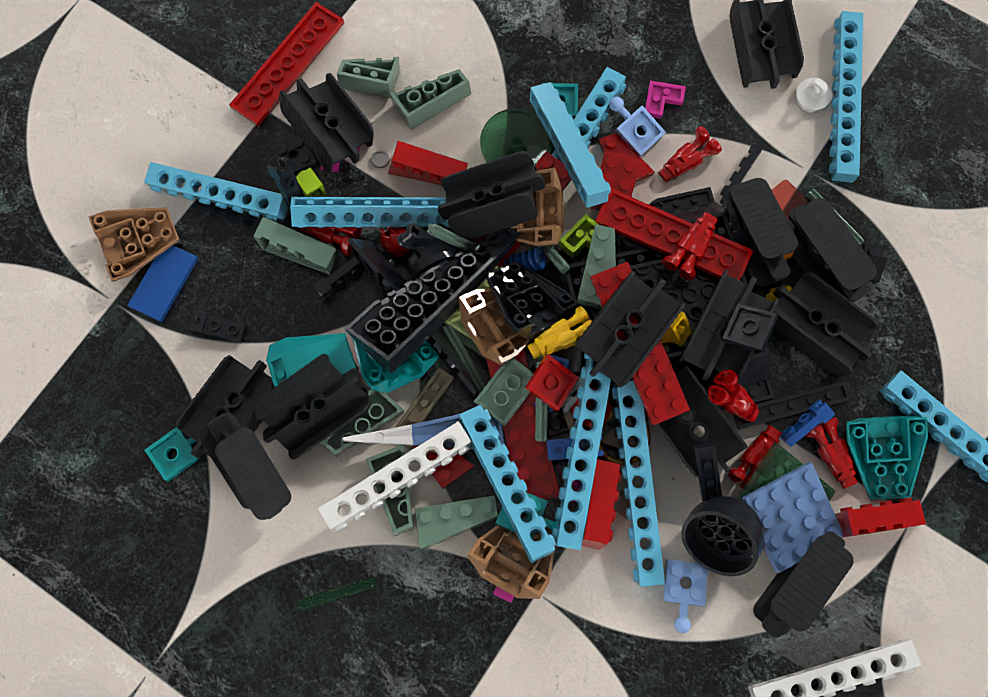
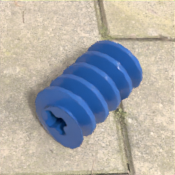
(532, 259)

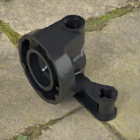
(425, 249)

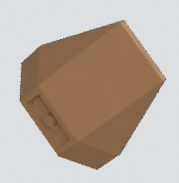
(133, 238)

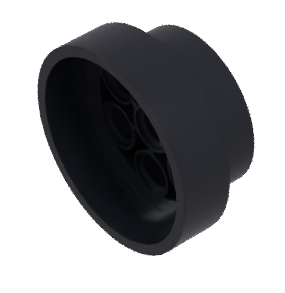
(724, 536)

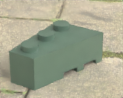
(369, 77)

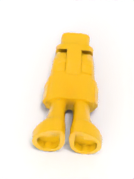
(560, 335)

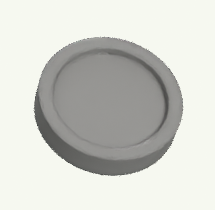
(380, 159)

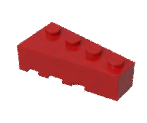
(422, 164)
(601, 505)
(880, 518)

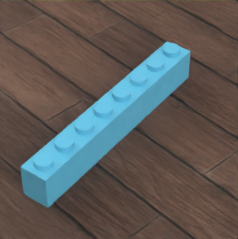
(569, 145)

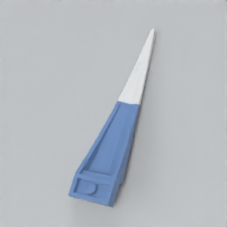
(419, 433)

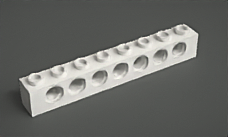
(330, 510)
(906, 661)

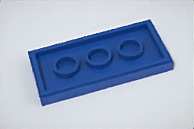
(163, 283)

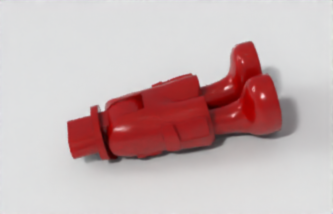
(687, 157)
(331, 236)
(693, 243)
(733, 396)
(834, 454)
(754, 455)

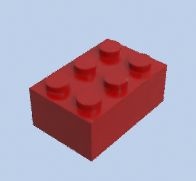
(619, 173)

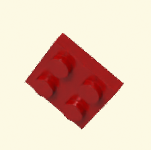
(551, 382)

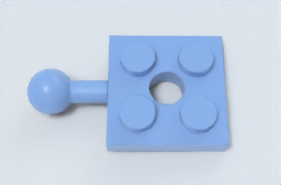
(639, 118)
(677, 594)

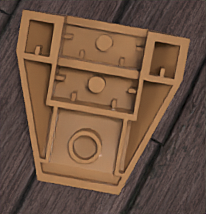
(549, 223)
(488, 328)
(504, 563)

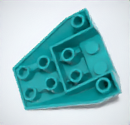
(294, 353)
(410, 370)
(887, 453)

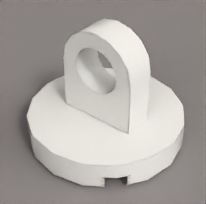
(813, 95)

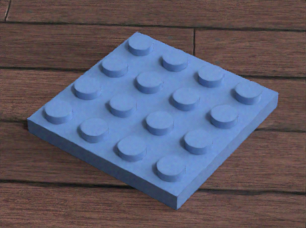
(792, 515)

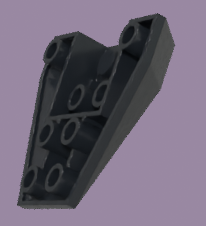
(528, 300)

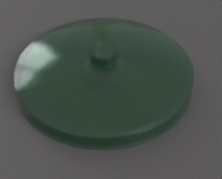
(514, 132)

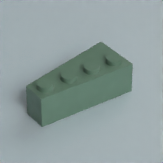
(430, 98)
(295, 246)
(600, 258)
(379, 413)
(398, 508)
(448, 520)

